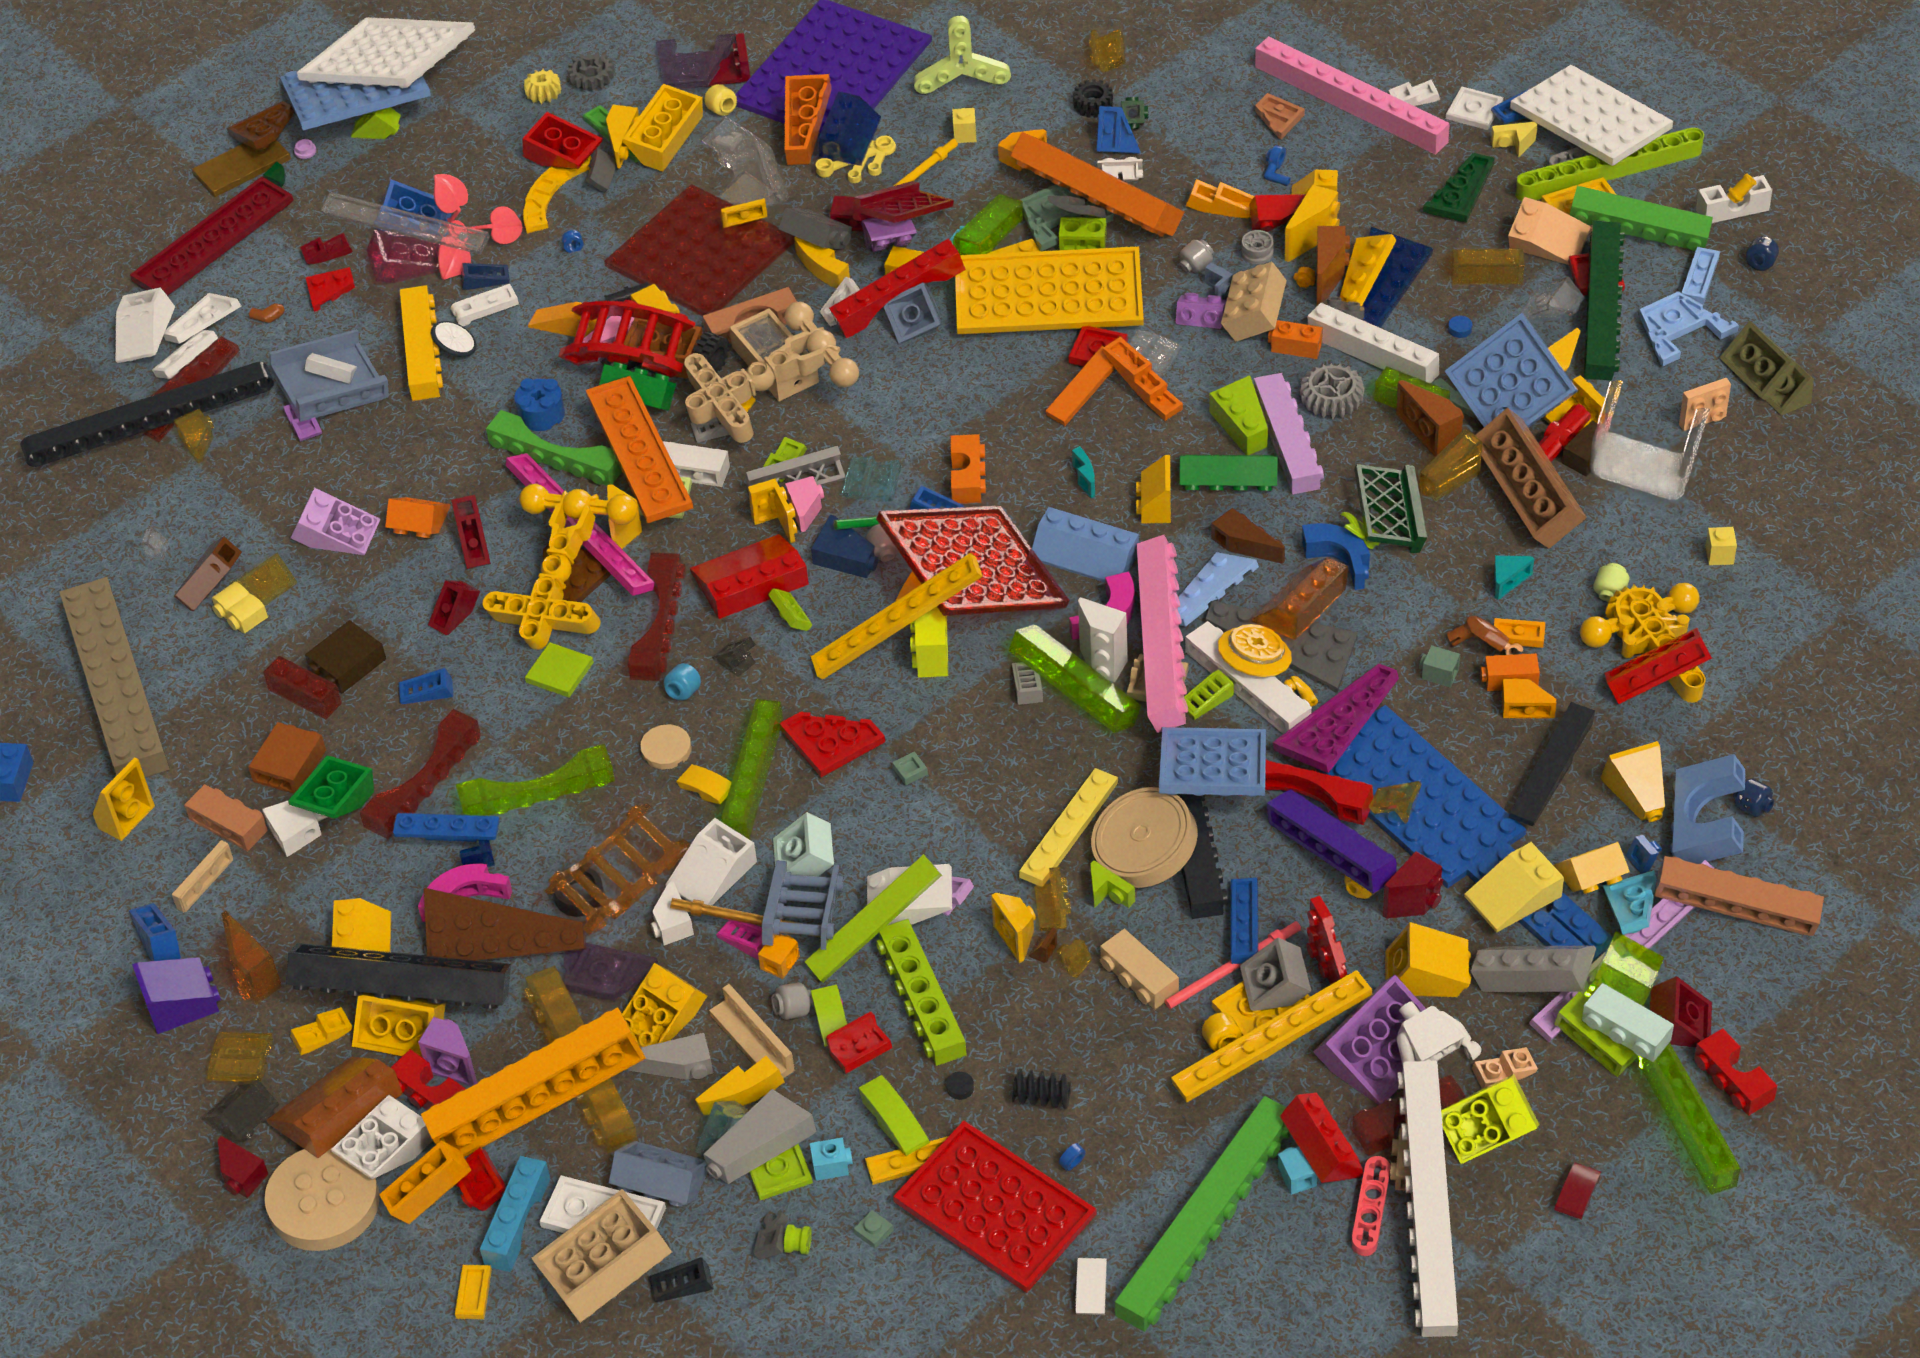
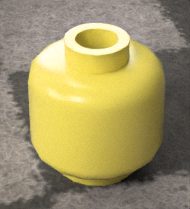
(720, 100)

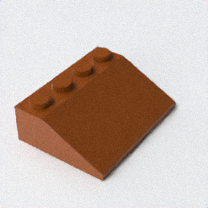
(336, 1104)

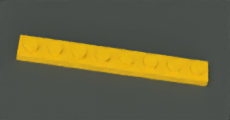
(896, 616)
(1271, 1036)

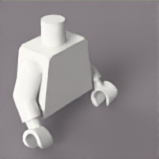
(1432, 1035)

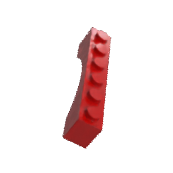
(934, 265)
(1344, 797)

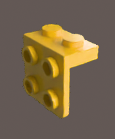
(1586, 396)
(769, 503)

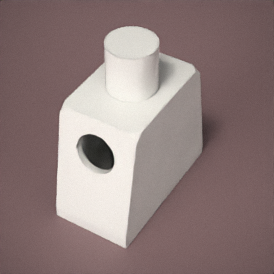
(292, 826)

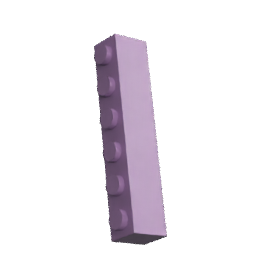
(1288, 434)

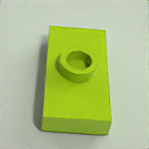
(790, 609)

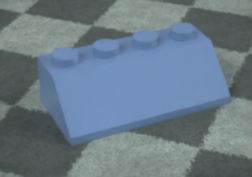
(1084, 545)

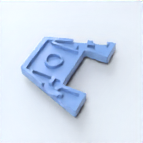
(1676, 317)

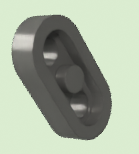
(1351, 308)

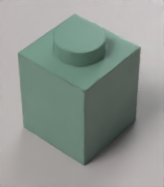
(1440, 666)

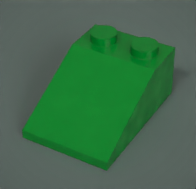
(335, 788)

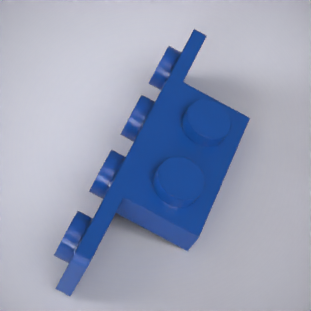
(446, 827)

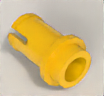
(1741, 188)

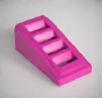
(743, 944)

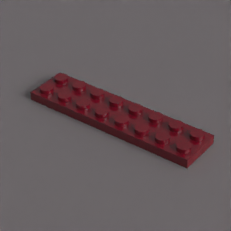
(212, 237)

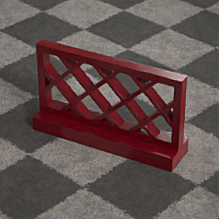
(898, 203)

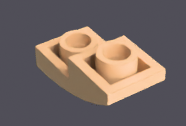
(1510, 1062)

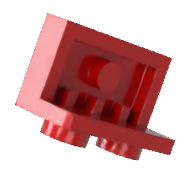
(857, 1042)
(483, 1183)

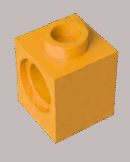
(779, 957)

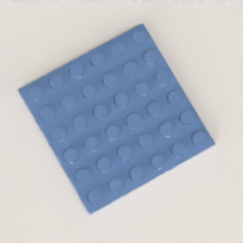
(327, 103)

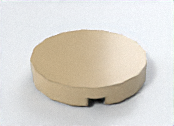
(665, 746)

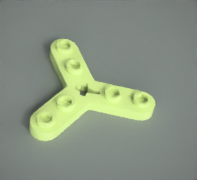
(973, 64)

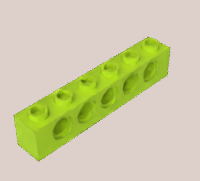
(906, 955)

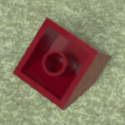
(1413, 888)
(1685, 1009)

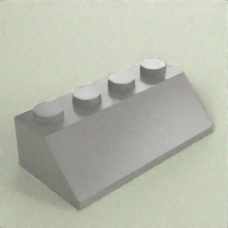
(1533, 968)

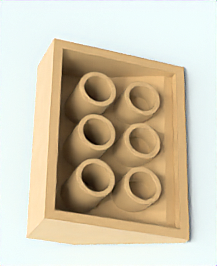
(601, 1255)

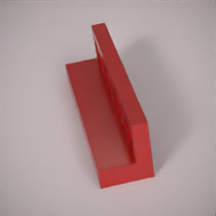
(1657, 665)

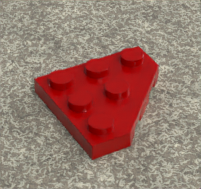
(830, 739)
(1322, 942)

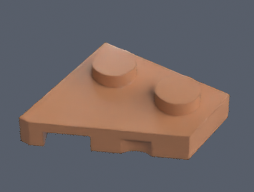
(1279, 114)

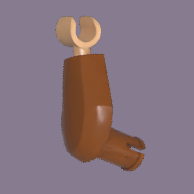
(1483, 630)

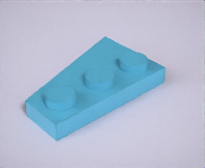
(1632, 901)

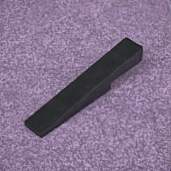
(1553, 764)

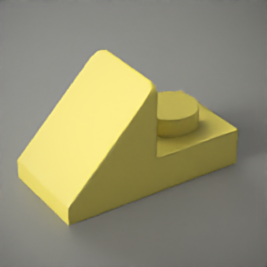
(1518, 135)

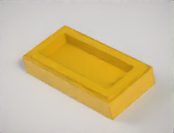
(473, 1292)

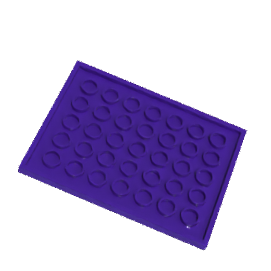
(853, 47)

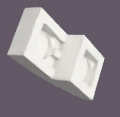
(1416, 95)
(1091, 1286)

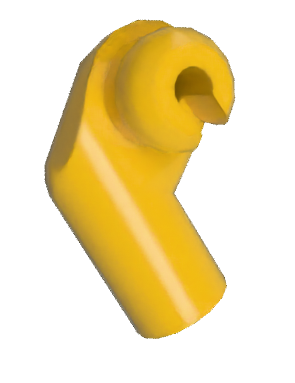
(1303, 689)

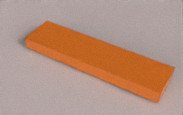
(1080, 388)

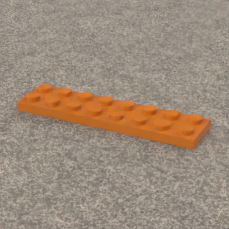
(639, 449)

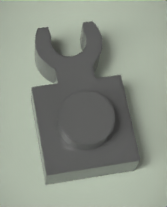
(771, 1240)

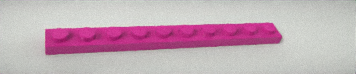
(599, 544)

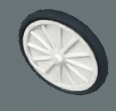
(453, 338)

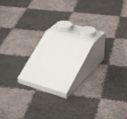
(932, 902)

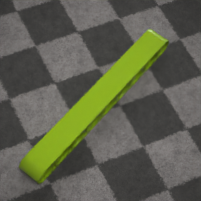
(1657, 153)

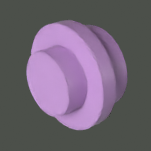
(304, 149)

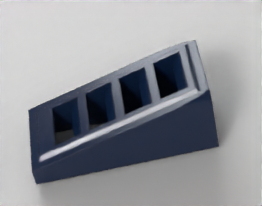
(476, 275)

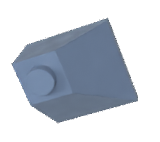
(913, 313)

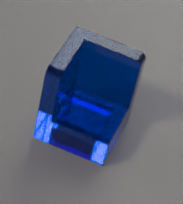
(478, 855)

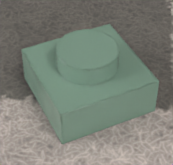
(910, 768)
(873, 1229)

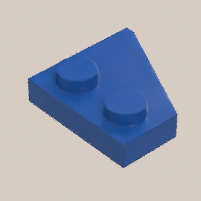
(1115, 132)

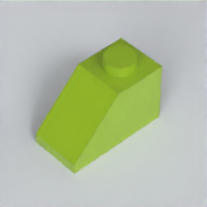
(377, 124)

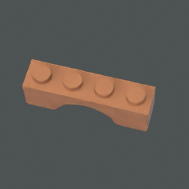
(720, 321)

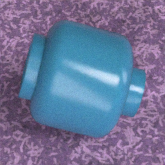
(682, 682)

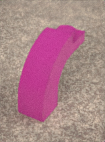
(1120, 595)
(470, 881)

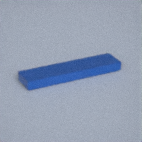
(1244, 919)

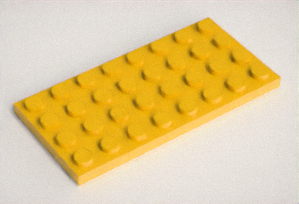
(1049, 290)

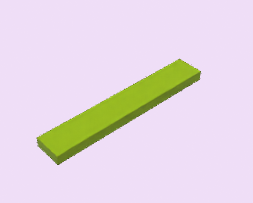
(873, 918)

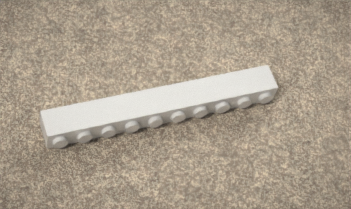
(1429, 1199)

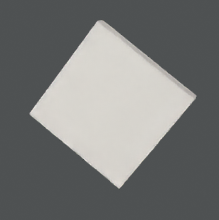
(1473, 108)

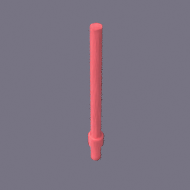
(1227, 968)

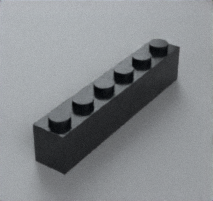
(1200, 872)

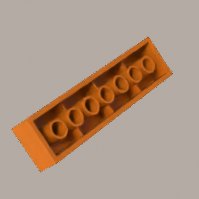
(1096, 185)

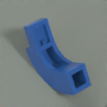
(1339, 543)

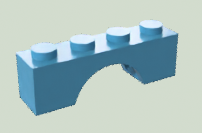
(505, 1232)

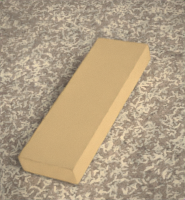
(202, 876)

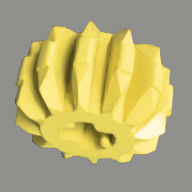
(542, 86)

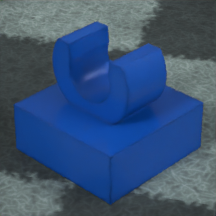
(1643, 853)

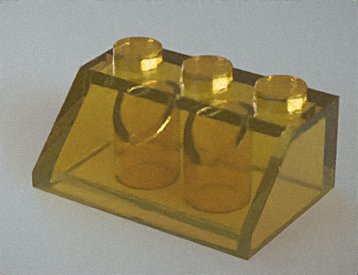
(1487, 266)

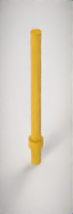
(938, 154)

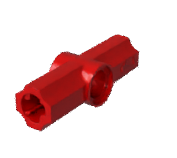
(1562, 432)

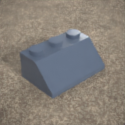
(658, 1173)

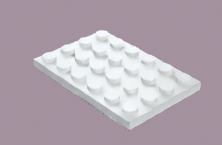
(1591, 114)

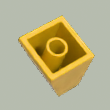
(1429, 961)

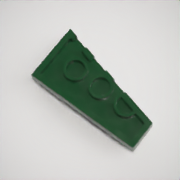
(1463, 190)

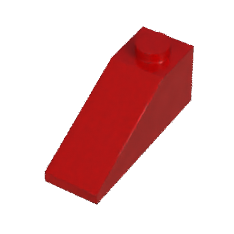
(1273, 210)

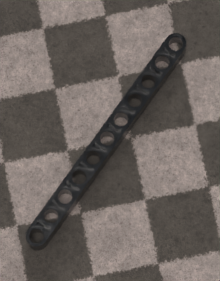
(146, 414)

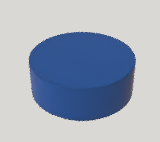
(1460, 326)
(1072, 1157)

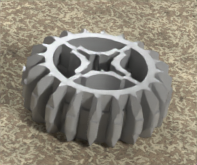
(1332, 390)

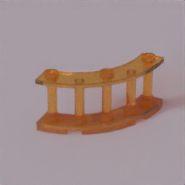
(630, 891)

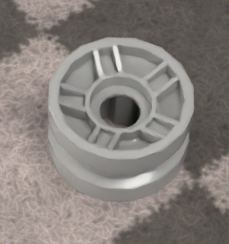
(1257, 247)

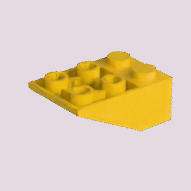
(662, 1006)

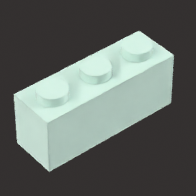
(1627, 1022)

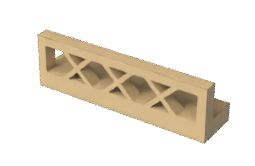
(749, 1031)

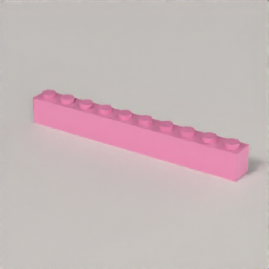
(1352, 95)
(1161, 633)

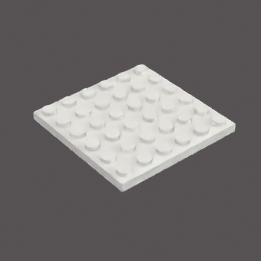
(386, 52)

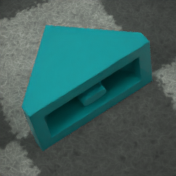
(1510, 572)

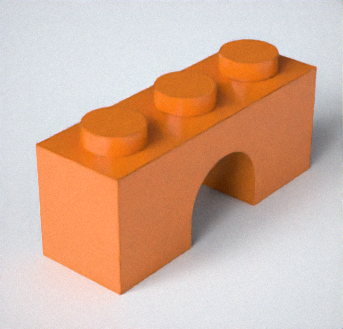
(967, 454)

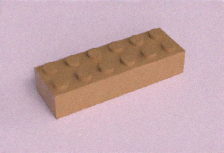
(1529, 479)

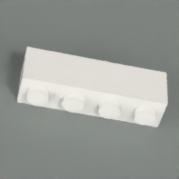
(699, 463)

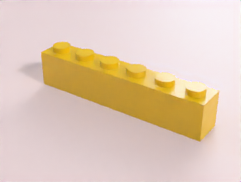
(419, 345)

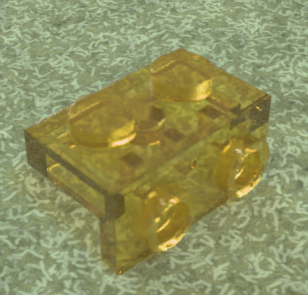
(1108, 50)
(1051, 902)

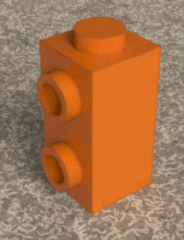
(1296, 339)
(1509, 667)

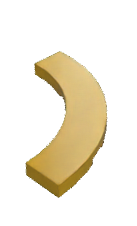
(542, 192)

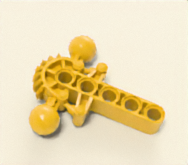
(1648, 618)

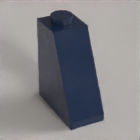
(844, 550)

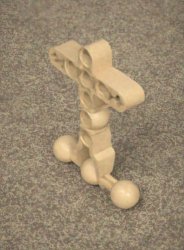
(724, 395)

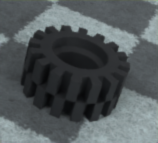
(1092, 90)
(714, 349)

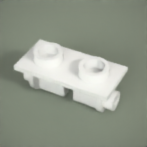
(1129, 167)

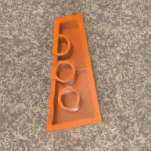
(804, 110)

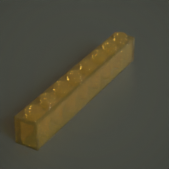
(601, 1103)

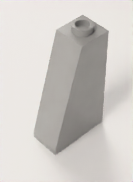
(758, 1137)

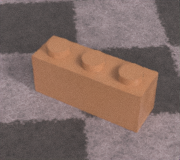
(226, 817)

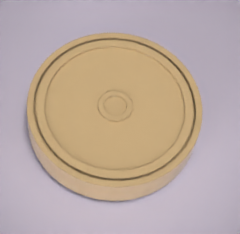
(1144, 836)
(320, 1201)

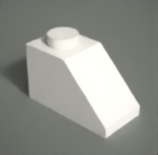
(668, 922)

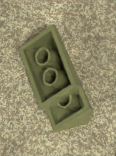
(1768, 370)

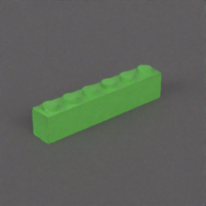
(1642, 218)

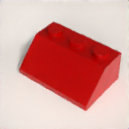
(1321, 1139)

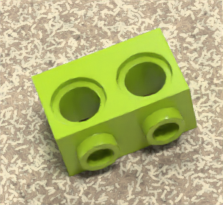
(1082, 233)

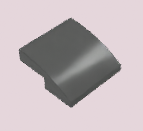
(1077, 206)

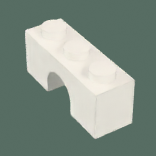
(1716, 204)

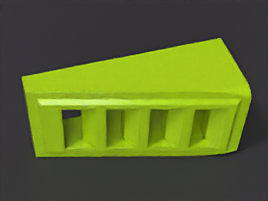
(1217, 683)

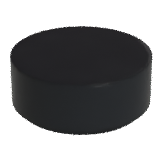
(960, 1085)

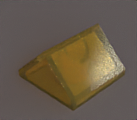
(267, 579)

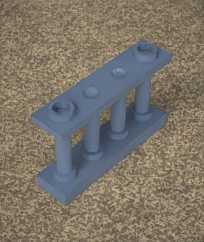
(780, 894)

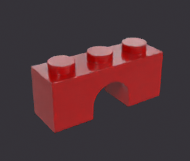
(413, 1075)
(1747, 1089)

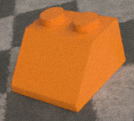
(416, 515)

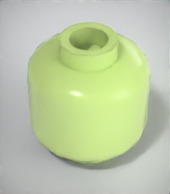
(1609, 579)

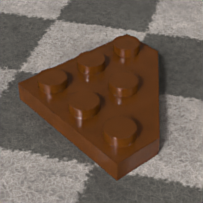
(262, 127)
(585, 576)

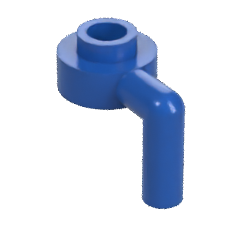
(1275, 159)

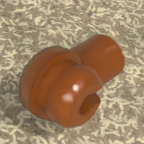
(267, 315)

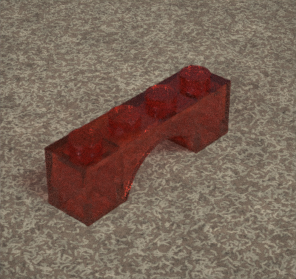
(1376, 1126)

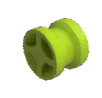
(797, 1239)

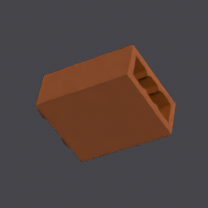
(287, 757)

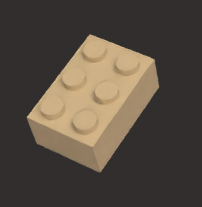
(1253, 301)

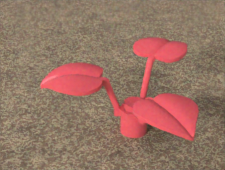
(449, 196)

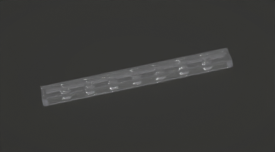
(405, 223)

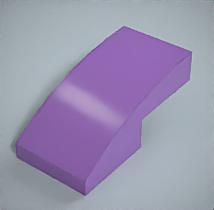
(304, 429)

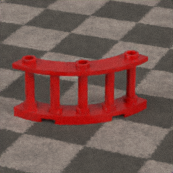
(583, 353)

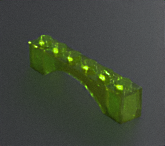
(586, 770)

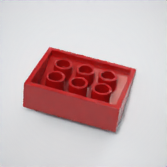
(750, 574)

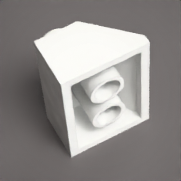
(1103, 638)

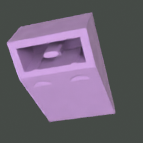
(334, 525)

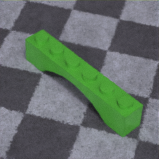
(593, 463)

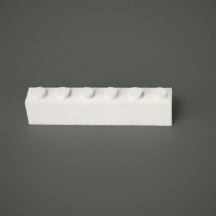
(1374, 344)
(1264, 694)

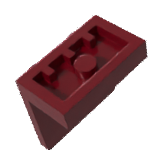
(734, 67)

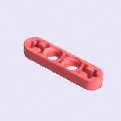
(1372, 1206)

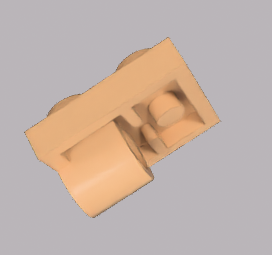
(1709, 396)

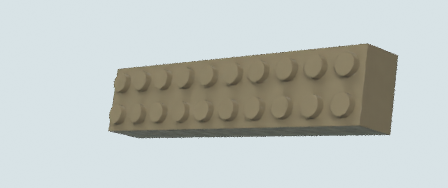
(113, 677)

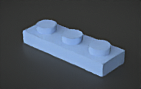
(1701, 274)

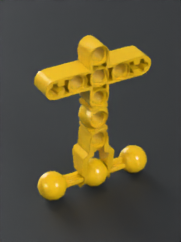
(578, 616)

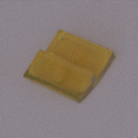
(239, 1056)

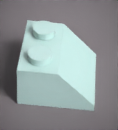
(805, 846)

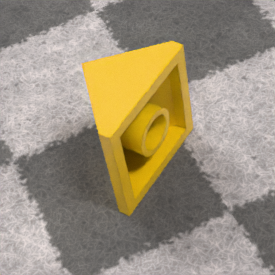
(626, 533)

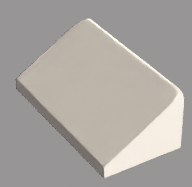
(330, 368)

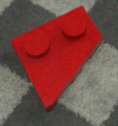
(329, 286)

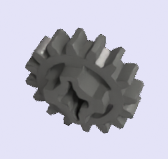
(591, 70)

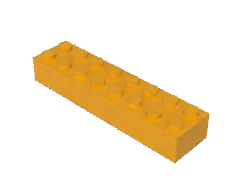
(535, 1084)

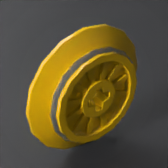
(1254, 650)

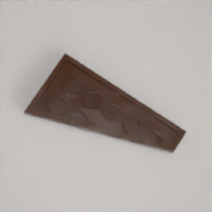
(492, 931)

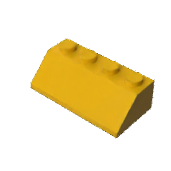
(664, 126)

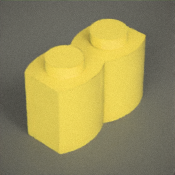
(239, 608)

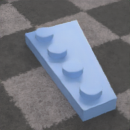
(1211, 583)

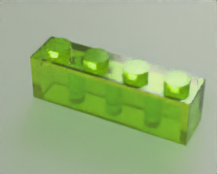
(989, 226)

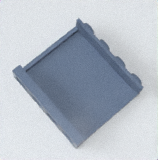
(319, 395)

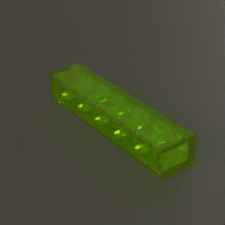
(1074, 678)
(753, 766)
(1691, 1120)

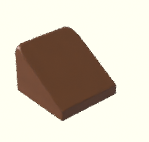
(1044, 946)

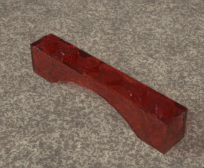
(648, 654)
(455, 736)

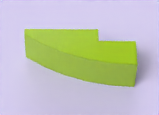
(893, 1115)

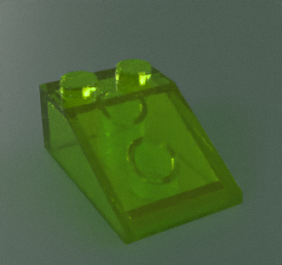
(1627, 969)

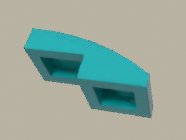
(1085, 471)

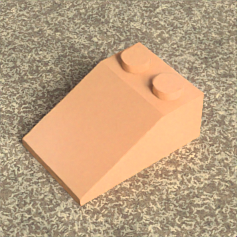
(1547, 232)

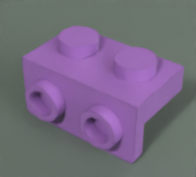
(1200, 310)

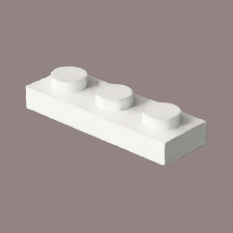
(185, 354)

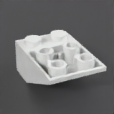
(141, 324)
(713, 863)
(384, 1139)

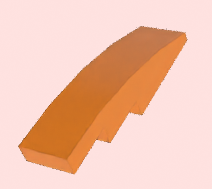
(1140, 377)

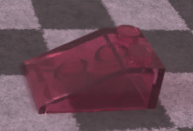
(401, 257)

